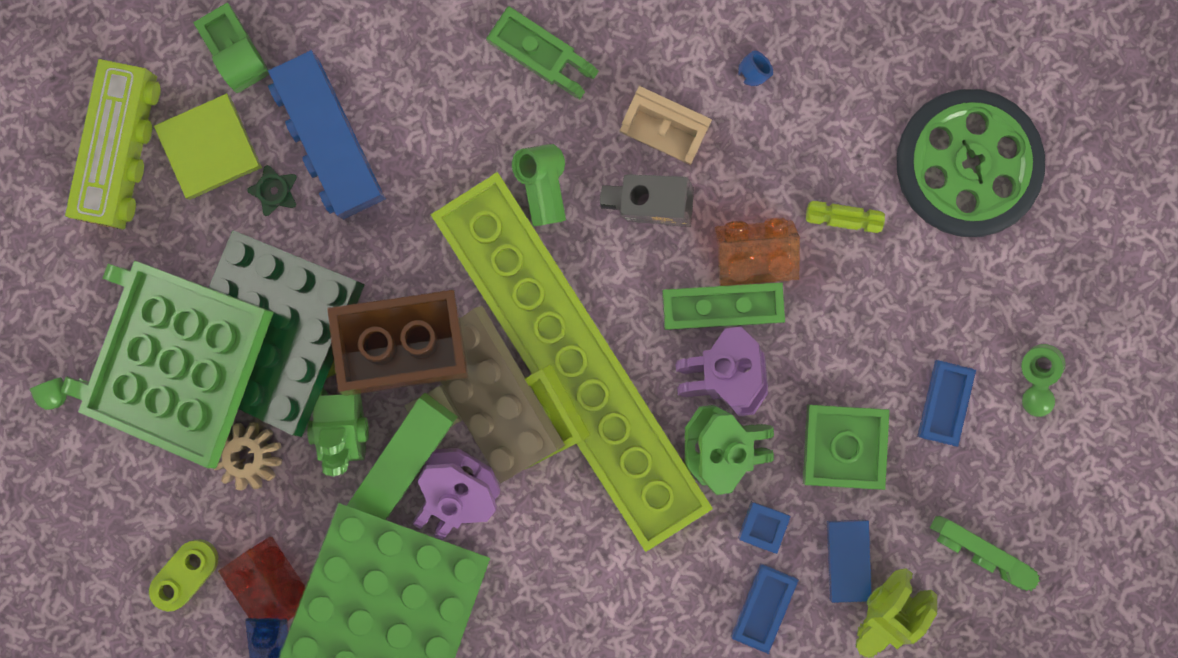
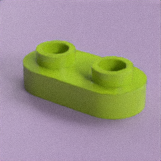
(183, 576)

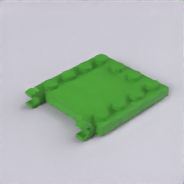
(173, 363)

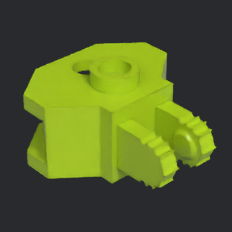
(895, 615)

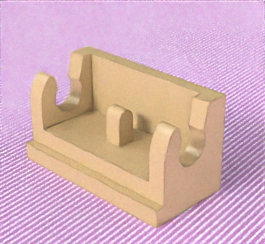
(665, 125)

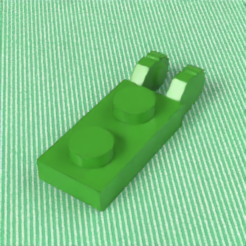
(538, 50)
(985, 554)

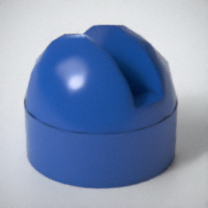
(755, 69)

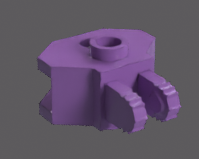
(725, 372)
(455, 494)

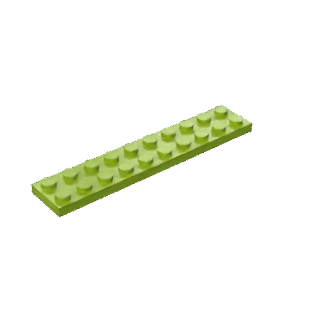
(555, 329)

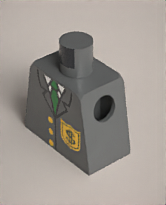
(668, 201)

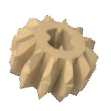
(254, 471)

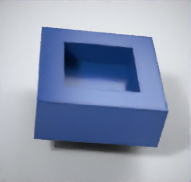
(764, 527)

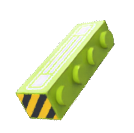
(113, 145)

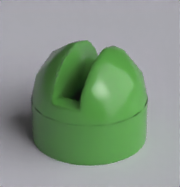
(49, 394)

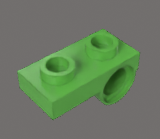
(231, 48)

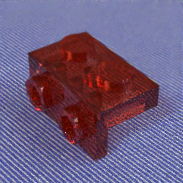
(264, 582)

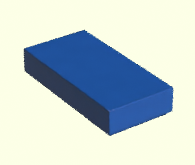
(946, 403)
(849, 561)
(764, 608)

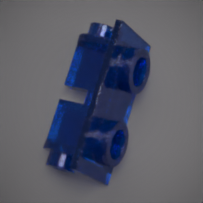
(265, 636)

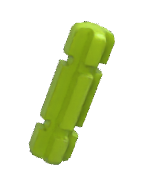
(845, 216)

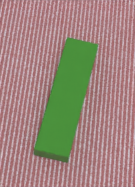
(403, 457)

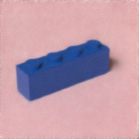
(326, 136)

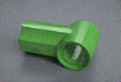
(540, 172)

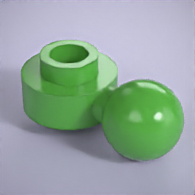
(1039, 398)

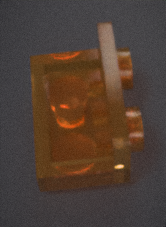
(758, 252)

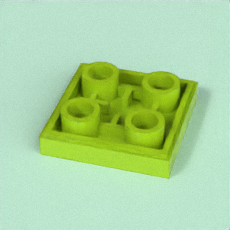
(207, 146)

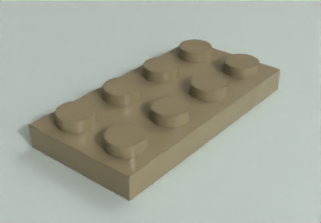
(499, 403)

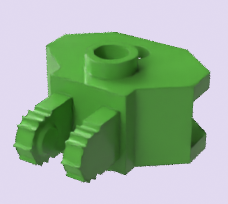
(338, 431)
(724, 448)

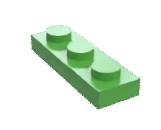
(723, 306)

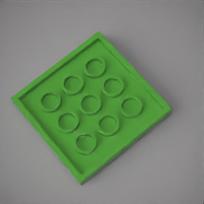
(384, 593)

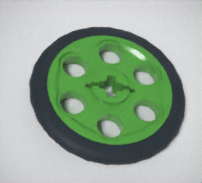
(1002, 120)

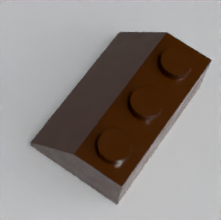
(397, 342)

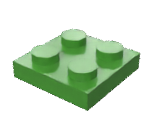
(846, 447)

